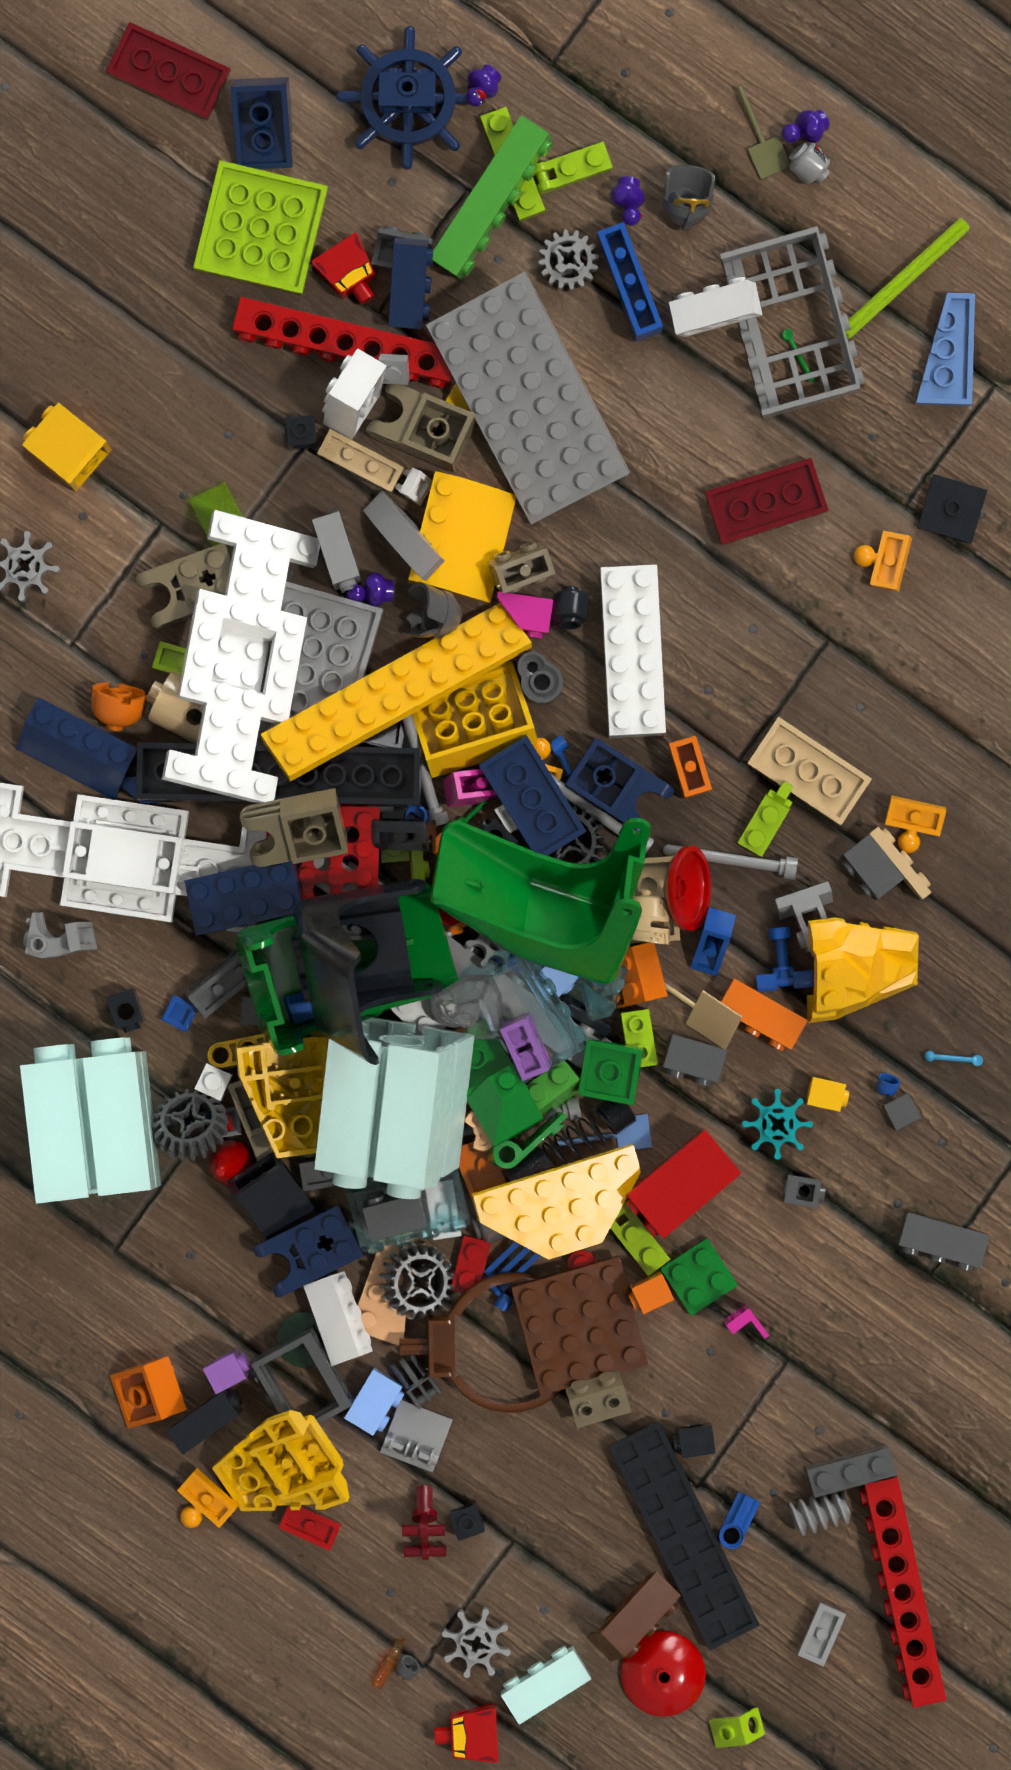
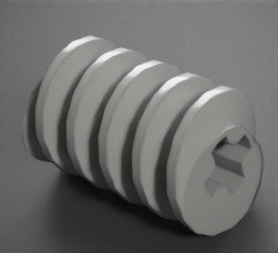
(820, 1512)

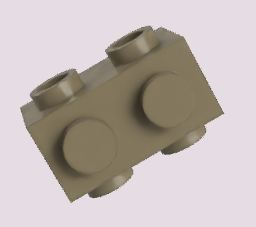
(521, 567)
(598, 1399)

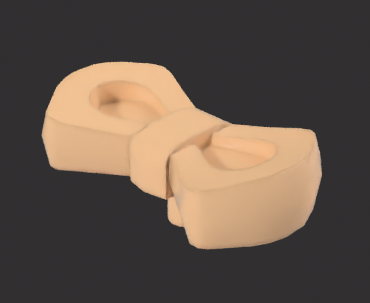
(481, 1140)

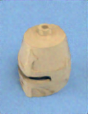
(654, 919)

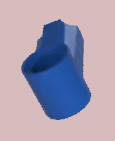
(738, 1517)

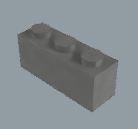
(942, 1241)
(850, 1470)

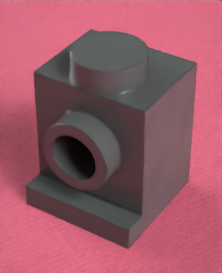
(791, 1191)

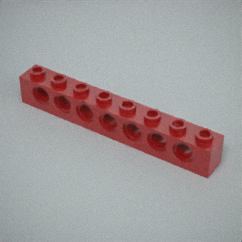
(252, 311)
(931, 1688)

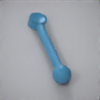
(976, 1060)

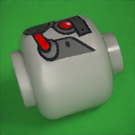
(809, 163)

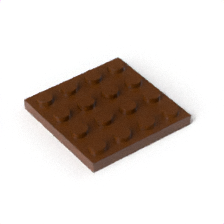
(579, 1324)

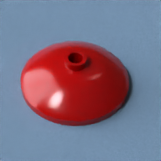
(688, 888)
(670, 1654)

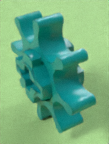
(787, 1113)

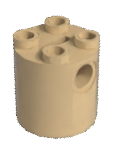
(173, 713)

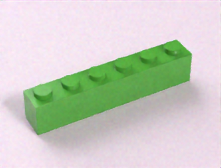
(491, 197)

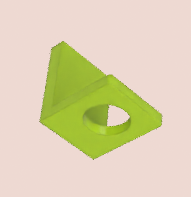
(735, 1730)

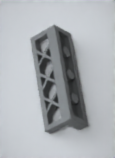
(217, 985)

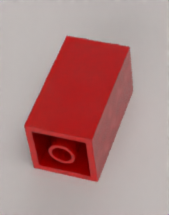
(682, 1184)

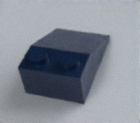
(262, 122)

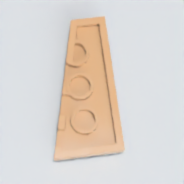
(376, 1316)

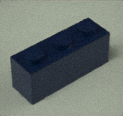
(410, 283)

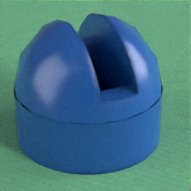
(420, 813)
(887, 1084)

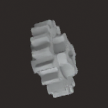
(578, 269)

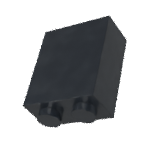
(271, 1195)
(205, 1420)

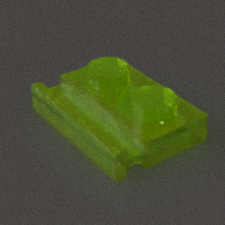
(214, 499)

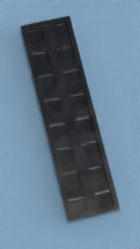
(683, 1535)

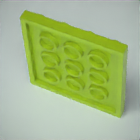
(260, 228)

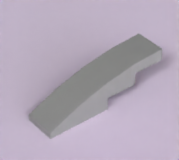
(403, 535)

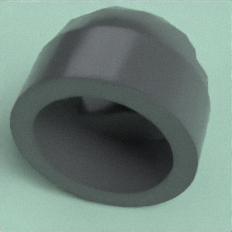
(407, 1667)

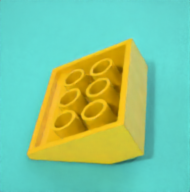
(467, 529)
(474, 722)

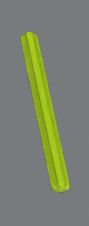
(907, 276)

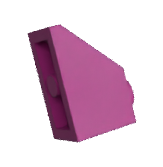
(528, 612)
(467, 788)

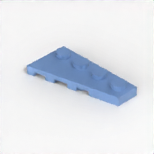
(950, 360)

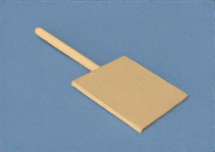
(710, 1017)

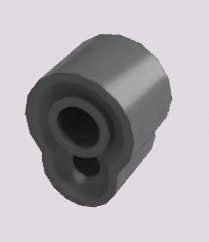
(539, 679)

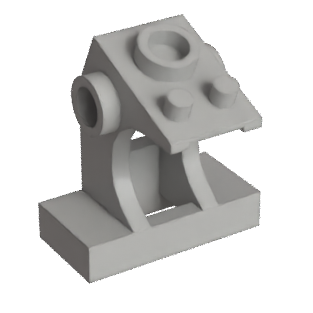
(801, 903)
(40, 943)

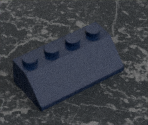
(77, 748)

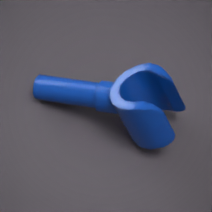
(558, 745)
(503, 1300)

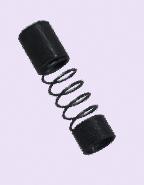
(615, 1115)

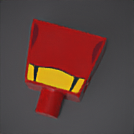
(347, 269)
(472, 1734)

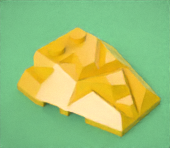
(857, 966)
(286, 1093)
(284, 1465)

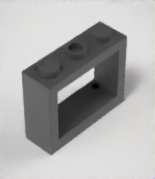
(333, 1379)

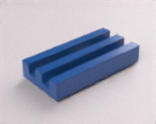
(489, 1271)

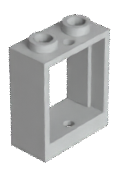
(337, 551)

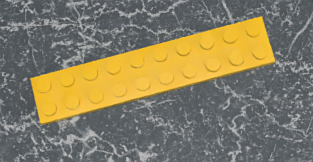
(395, 691)

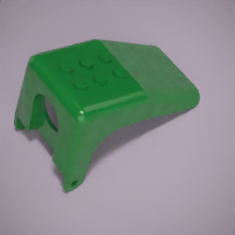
(542, 906)
(273, 974)

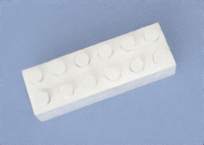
(632, 651)

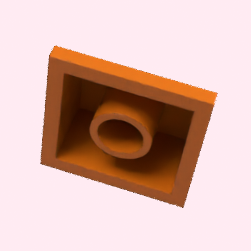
(148, 1392)

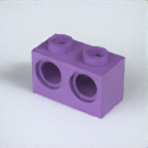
(526, 1046)
(227, 1370)

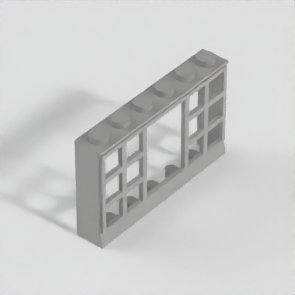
(751, 333)

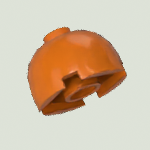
(117, 706)

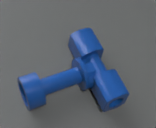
(784, 974)

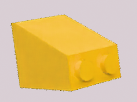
(66, 446)

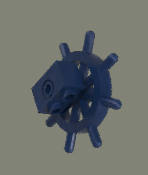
(407, 94)

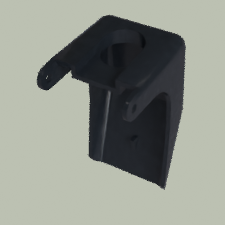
(329, 960)

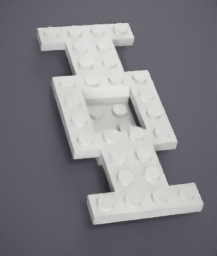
(229, 658)
(114, 846)

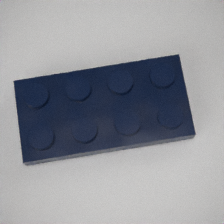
(532, 797)
(242, 896)

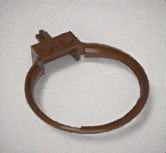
(440, 1345)

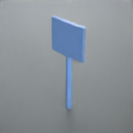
(636, 1134)

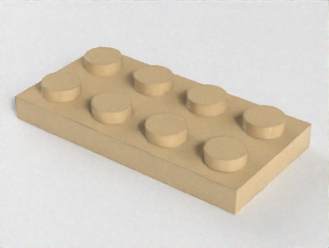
(816, 772)

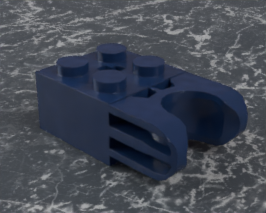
(626, 782)
(304, 1253)

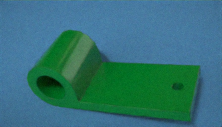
(510, 1154)

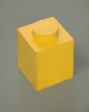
(827, 1094)

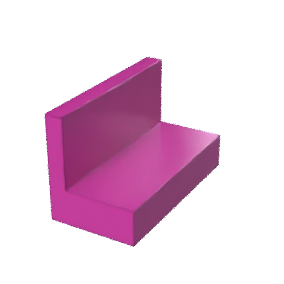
(741, 1318)

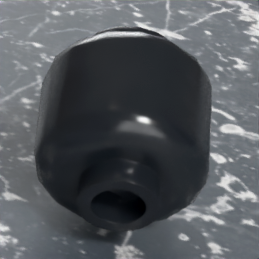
(570, 607)

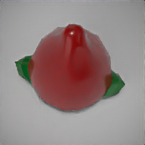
(229, 1160)

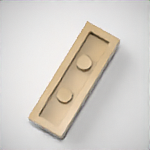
(360, 461)
(916, 882)

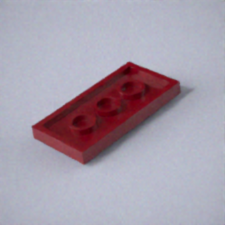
(168, 71)
(766, 501)

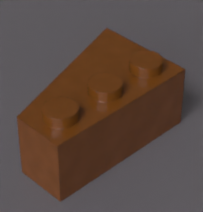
(635, 1618)

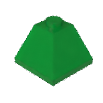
(504, 1105)

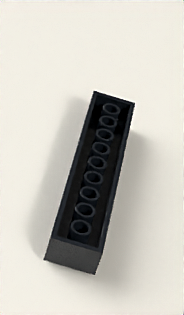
(359, 775)

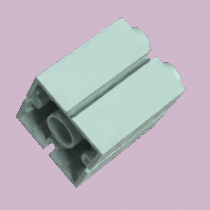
(396, 1116)
(90, 1121)

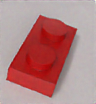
(470, 1263)
(310, 1526)

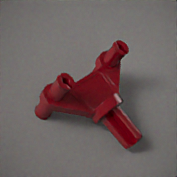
(424, 1514)

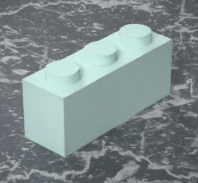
(545, 1683)

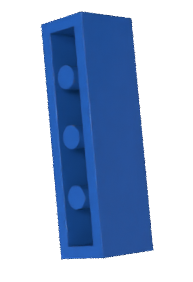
(629, 282)

